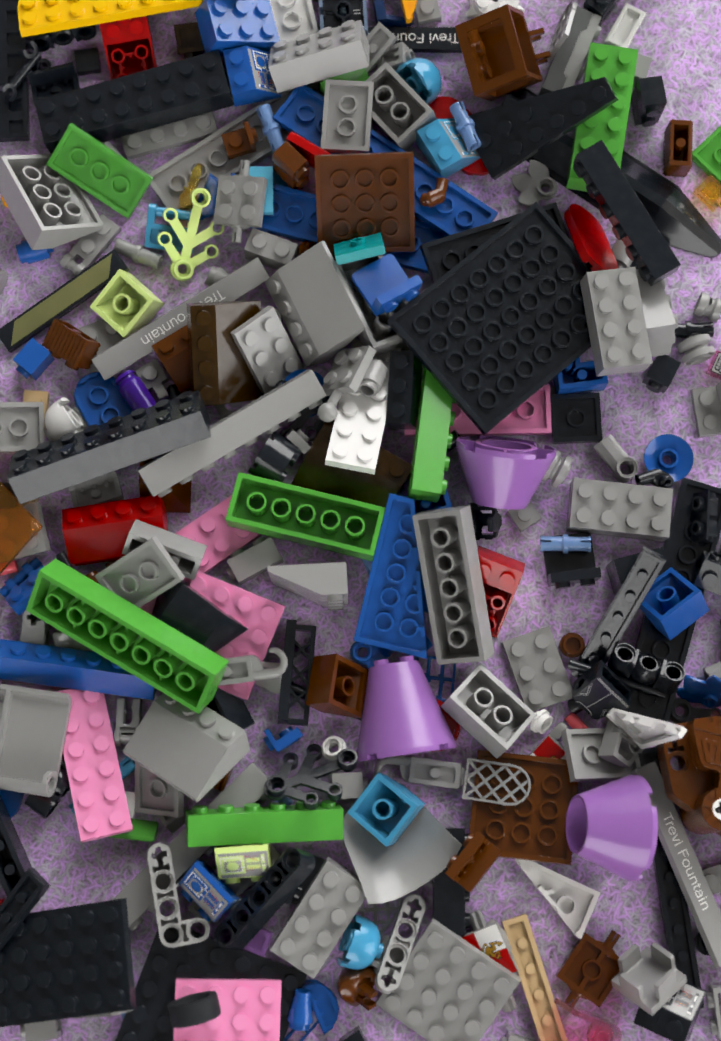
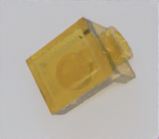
(709, 193)

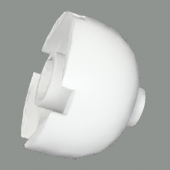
(62, 420)

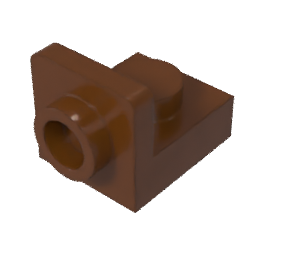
(240, 141)

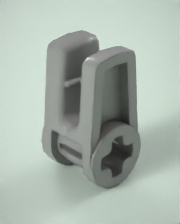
(124, 731)

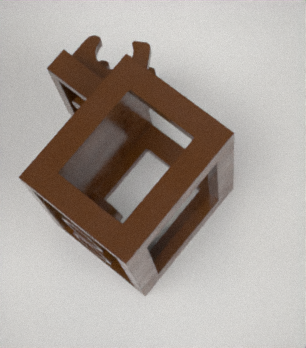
(500, 52)

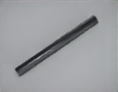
(630, 682)

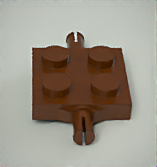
(590, 969)

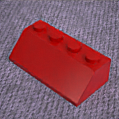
(100, 530)

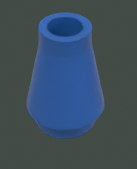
(300, 1012)

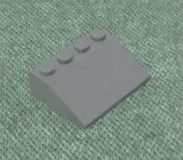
(45, 203)
(316, 305)
(317, 582)
(187, 747)

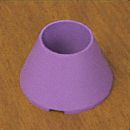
(503, 469)
(615, 826)

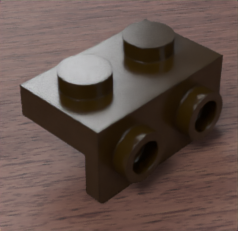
(188, 39)

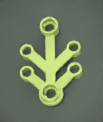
(189, 238)

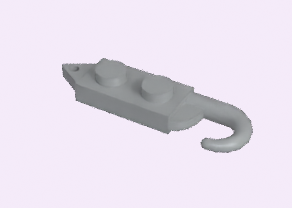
(250, 668)
(426, 771)

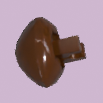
(357, 987)

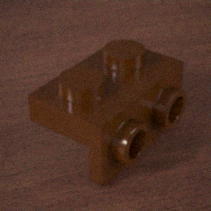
(473, 861)

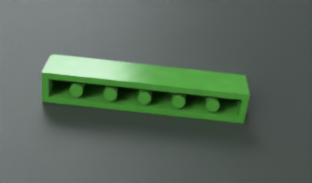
(431, 441)
(262, 824)

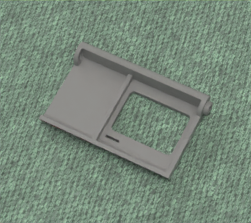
(32, 738)

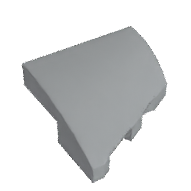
(617, 746)

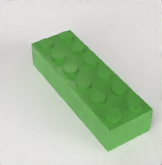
(610, 124)
(305, 516)

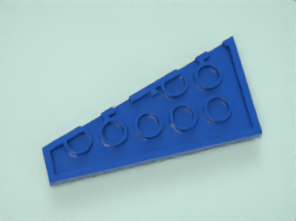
(393, 596)

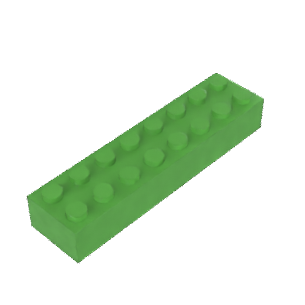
(126, 635)

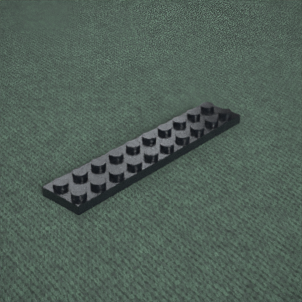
(685, 559)

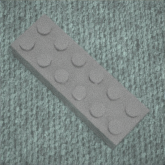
(453, 585)

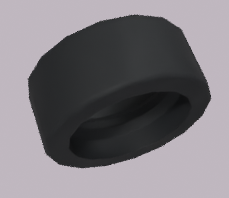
(194, 1009)

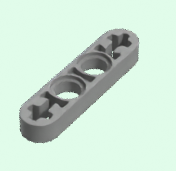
(403, 944)

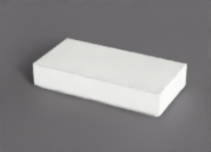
(625, 26)

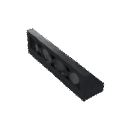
(287, 680)

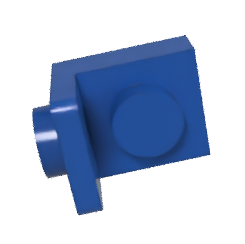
(287, 738)

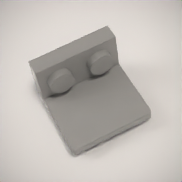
(707, 410)

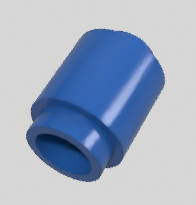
(31, 256)

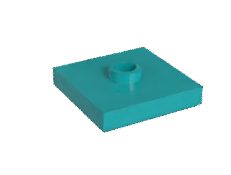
(359, 248)

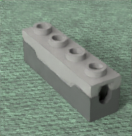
(568, 60)

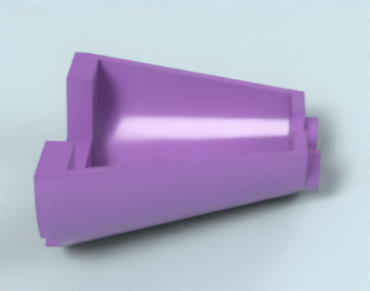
(401, 713)

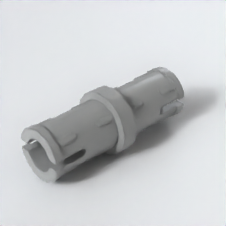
(138, 253)

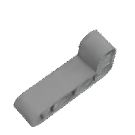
(170, 894)

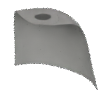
(401, 867)

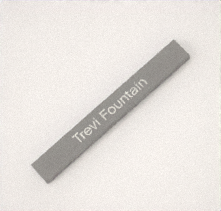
(140, 342)
(684, 863)

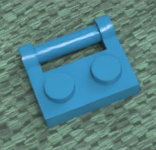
(154, 229)

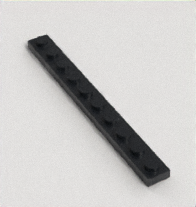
(673, 903)

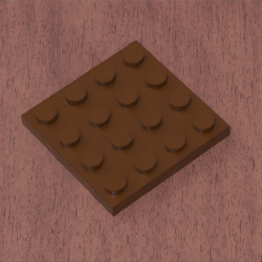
(366, 197)
(537, 825)

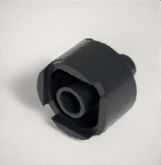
(275, 458)

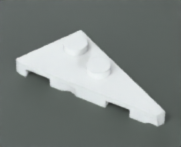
(645, 730)
(567, 897)

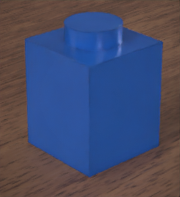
(33, 360)

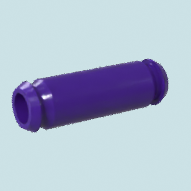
(134, 391)

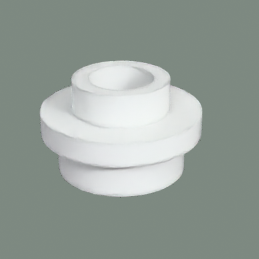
(541, 722)
(329, 743)

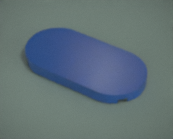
(99, 399)

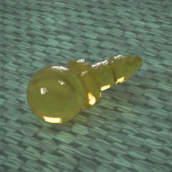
(184, 198)

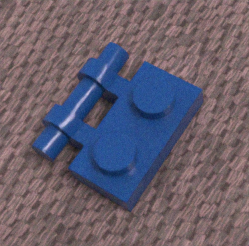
(19, 589)

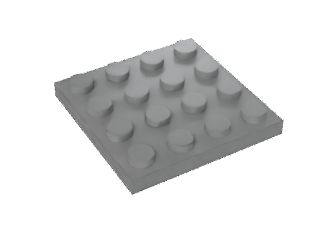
(449, 988)

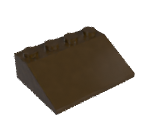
(214, 358)
(374, 489)

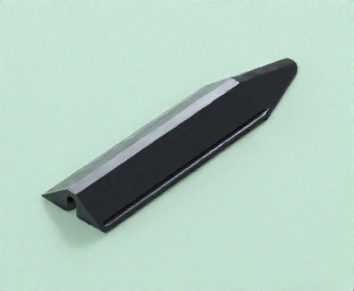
(663, 200)

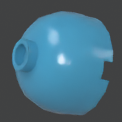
(421, 77)
(360, 944)

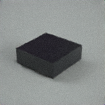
(87, 61)

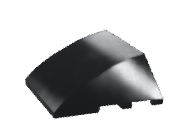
(196, 617)

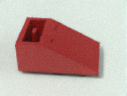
(128, 46)
(500, 582)

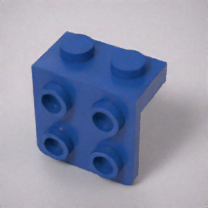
(385, 284)

